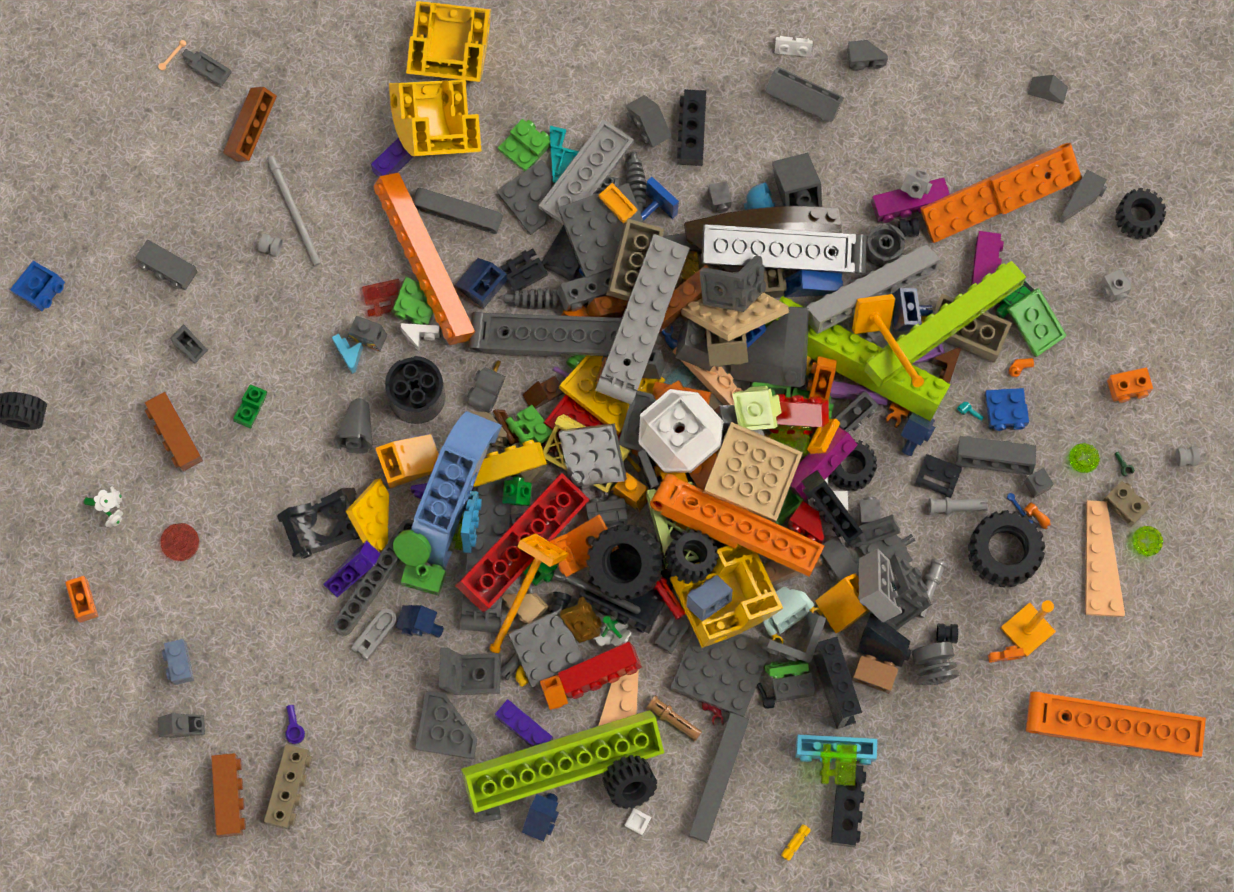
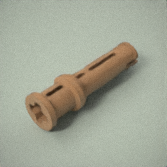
(665, 713)

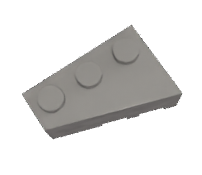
(876, 586)

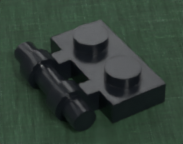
(527, 274)

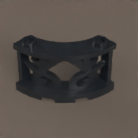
(298, 513)

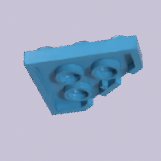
(470, 522)

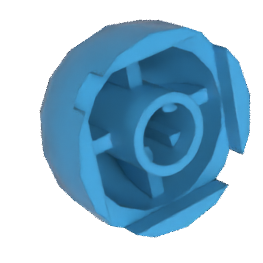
(759, 197)

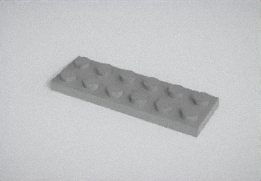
(588, 168)

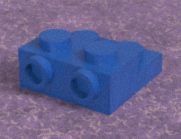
(38, 286)
(1006, 409)

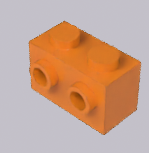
(823, 378)
(1130, 384)

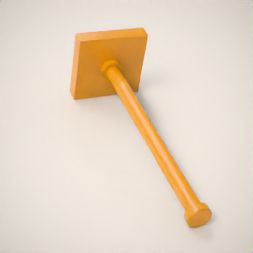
(876, 315)
(543, 552)
(1029, 628)

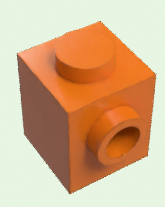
(554, 692)

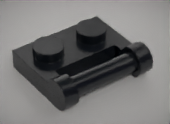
(941, 471)

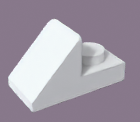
(416, 331)

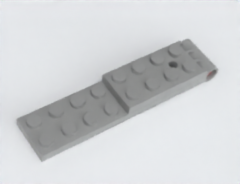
(642, 319)

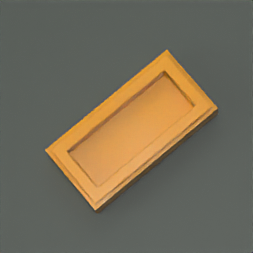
(617, 203)
(823, 437)

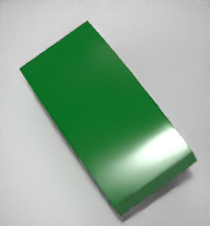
(250, 407)

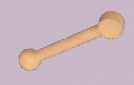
(162, 66)

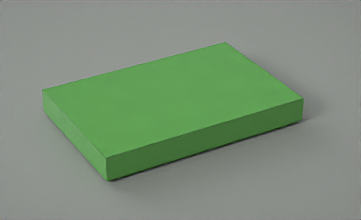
(1036, 322)

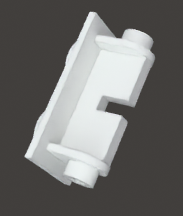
(787, 46)

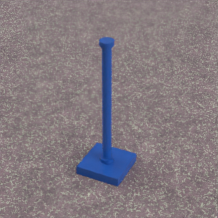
(661, 198)

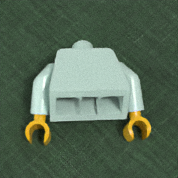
(795, 607)

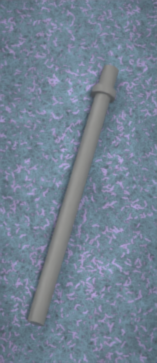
(275, 169)

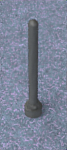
(595, 590)

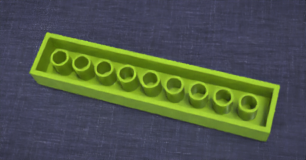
(851, 356)
(560, 761)

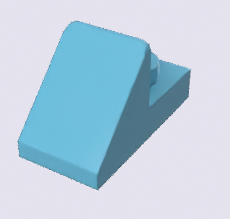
(352, 355)

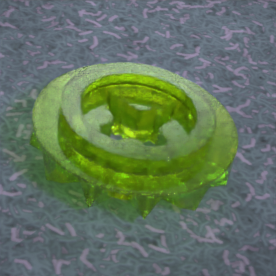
(1083, 466)
(1153, 535)

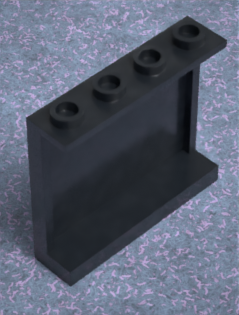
(627, 565)
(836, 682)

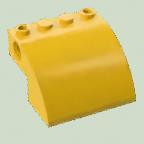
(449, 41)
(434, 117)
(751, 602)

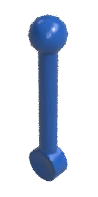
(1011, 497)

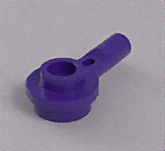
(295, 733)

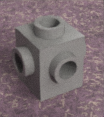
(917, 183)
(1116, 286)

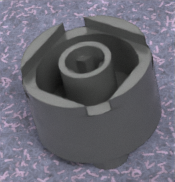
(884, 236)

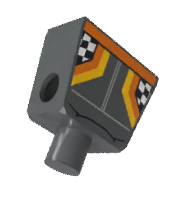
(366, 333)

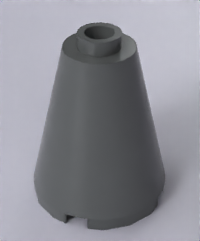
(355, 429)

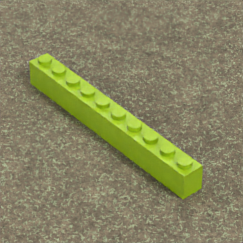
(946, 322)

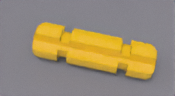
(795, 842)

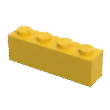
(510, 462)

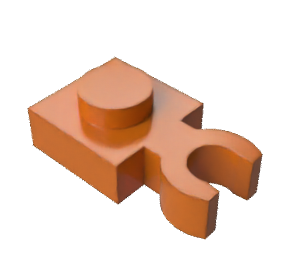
(898, 411)
(1010, 653)

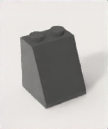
(797, 181)

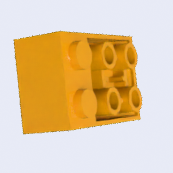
(407, 459)

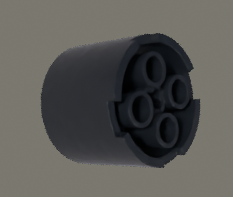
(419, 404)

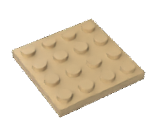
(732, 323)
(753, 472)

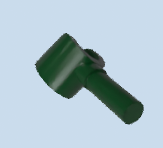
(1123, 464)

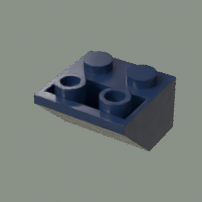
(481, 282)

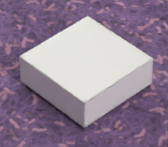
(638, 821)

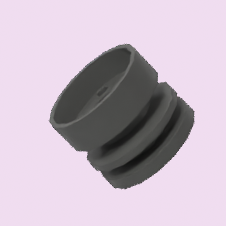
(935, 663)

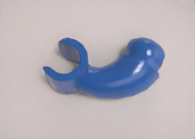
(672, 343)

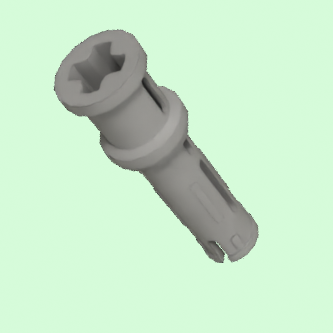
(947, 505)
(933, 579)

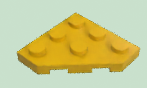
(371, 515)

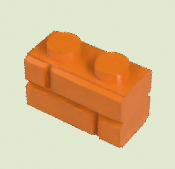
(81, 599)

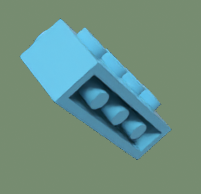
(810, 746)

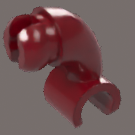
(717, 712)

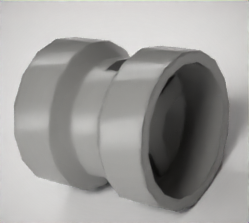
(270, 244)
(1187, 456)

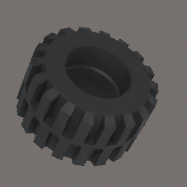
(1138, 227)
(22, 410)
(858, 480)
(698, 544)
(629, 782)

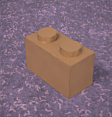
(875, 674)

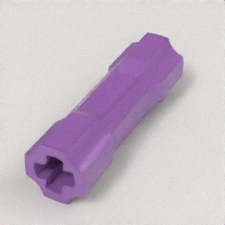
(849, 391)

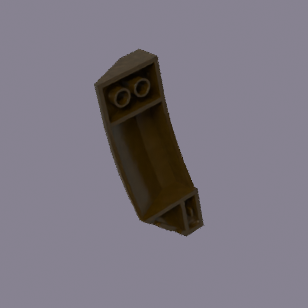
(785, 218)

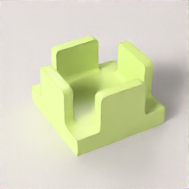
(756, 408)

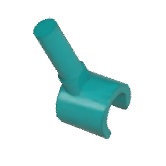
(965, 407)

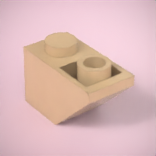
(530, 608)

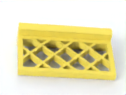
(565, 422)

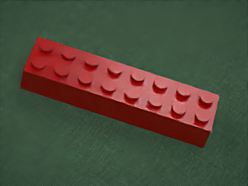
(506, 561)

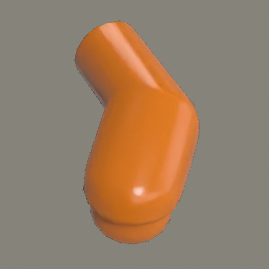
(1019, 364)

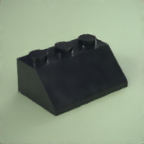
(562, 257)

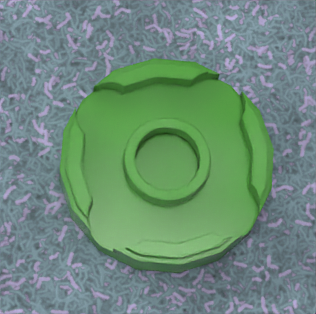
(412, 548)

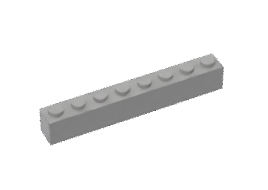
(899, 274)

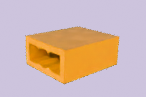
(842, 604)

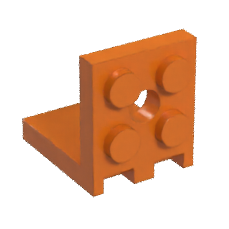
(577, 545)

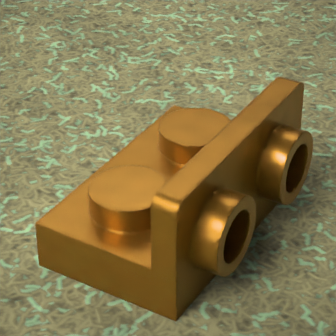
(582, 621)

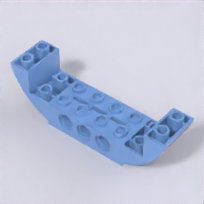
(452, 483)

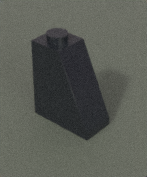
(884, 642)

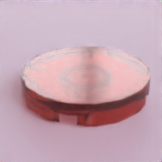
(176, 546)

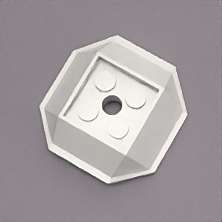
(683, 450)

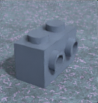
(709, 597)
(178, 661)

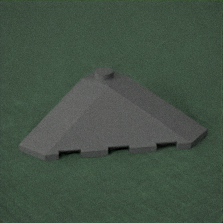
(779, 353)

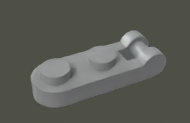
(375, 633)

